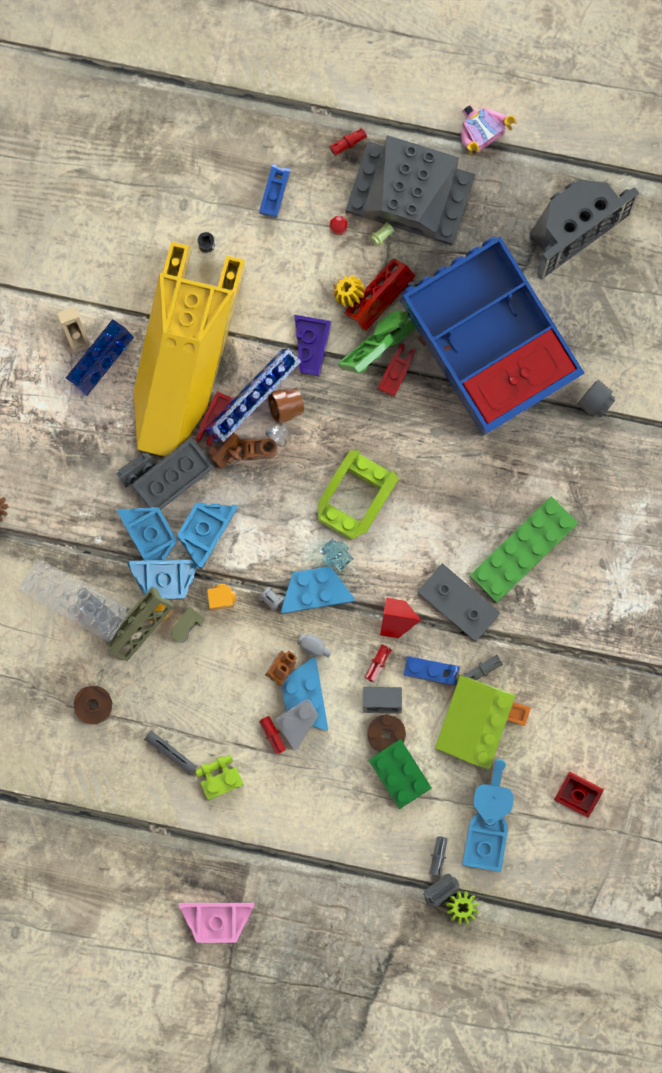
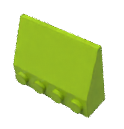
(475, 721)

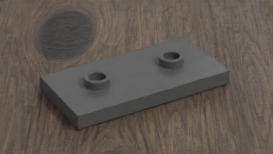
(172, 475)
(458, 602)

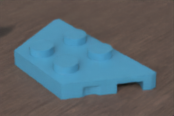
(204, 529)
(149, 532)
(167, 576)
(315, 590)
(306, 684)

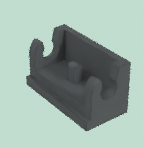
(382, 700)

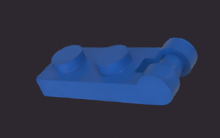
(274, 191)
(430, 670)

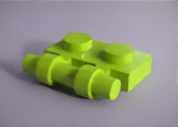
(222, 782)

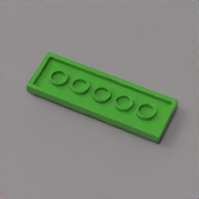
(523, 549)

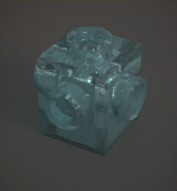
(336, 554)

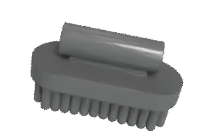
(441, 890)

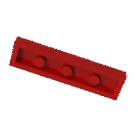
(382, 295)

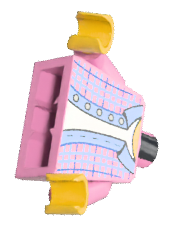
(483, 128)

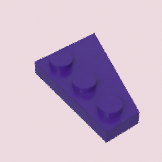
(312, 343)

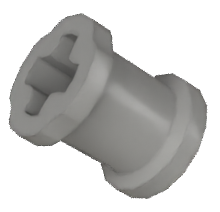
(265, 597)

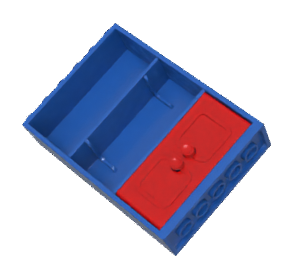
(498, 333)

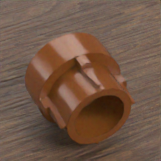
(285, 404)

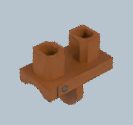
(228, 451)
(281, 667)

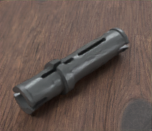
(170, 753)

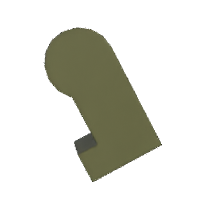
(185, 624)

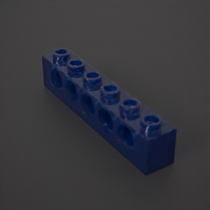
(252, 395)

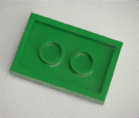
(399, 773)

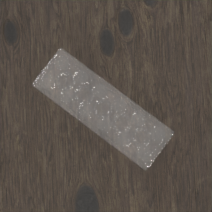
(73, 600)

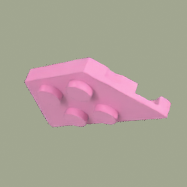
(216, 920)

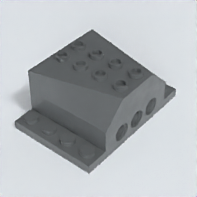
(411, 189)
(578, 219)

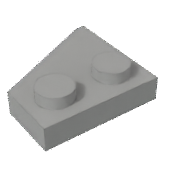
(297, 722)

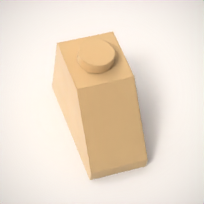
(74, 330)

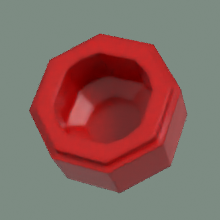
(338, 225)

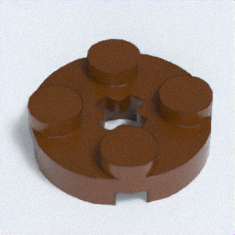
(91, 694)
(385, 722)

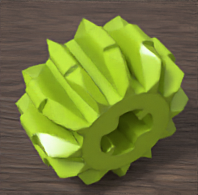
(464, 900)

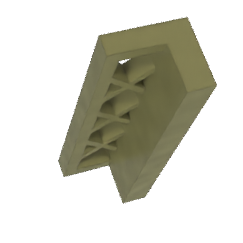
(131, 624)

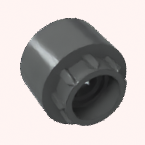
(597, 399)

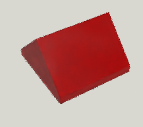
(579, 794)

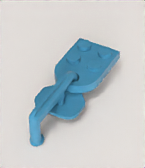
(487, 842)

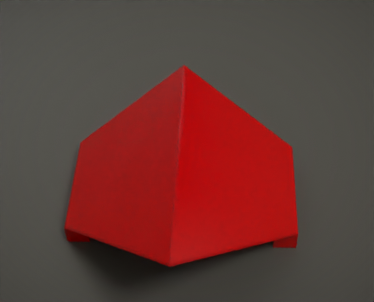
(397, 618)

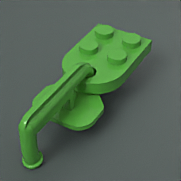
(374, 345)

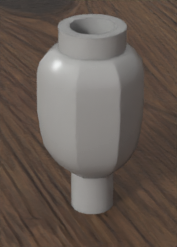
(313, 645)

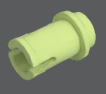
(378, 237)

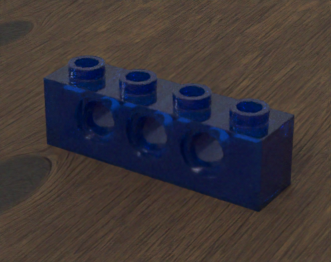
(99, 357)

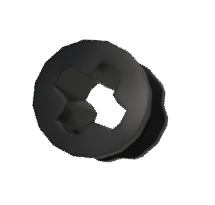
(205, 236)

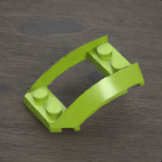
(369, 472)

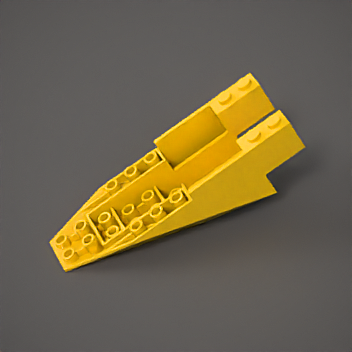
(182, 351)

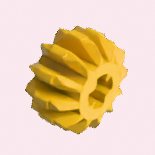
(348, 291)

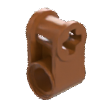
(257, 449)

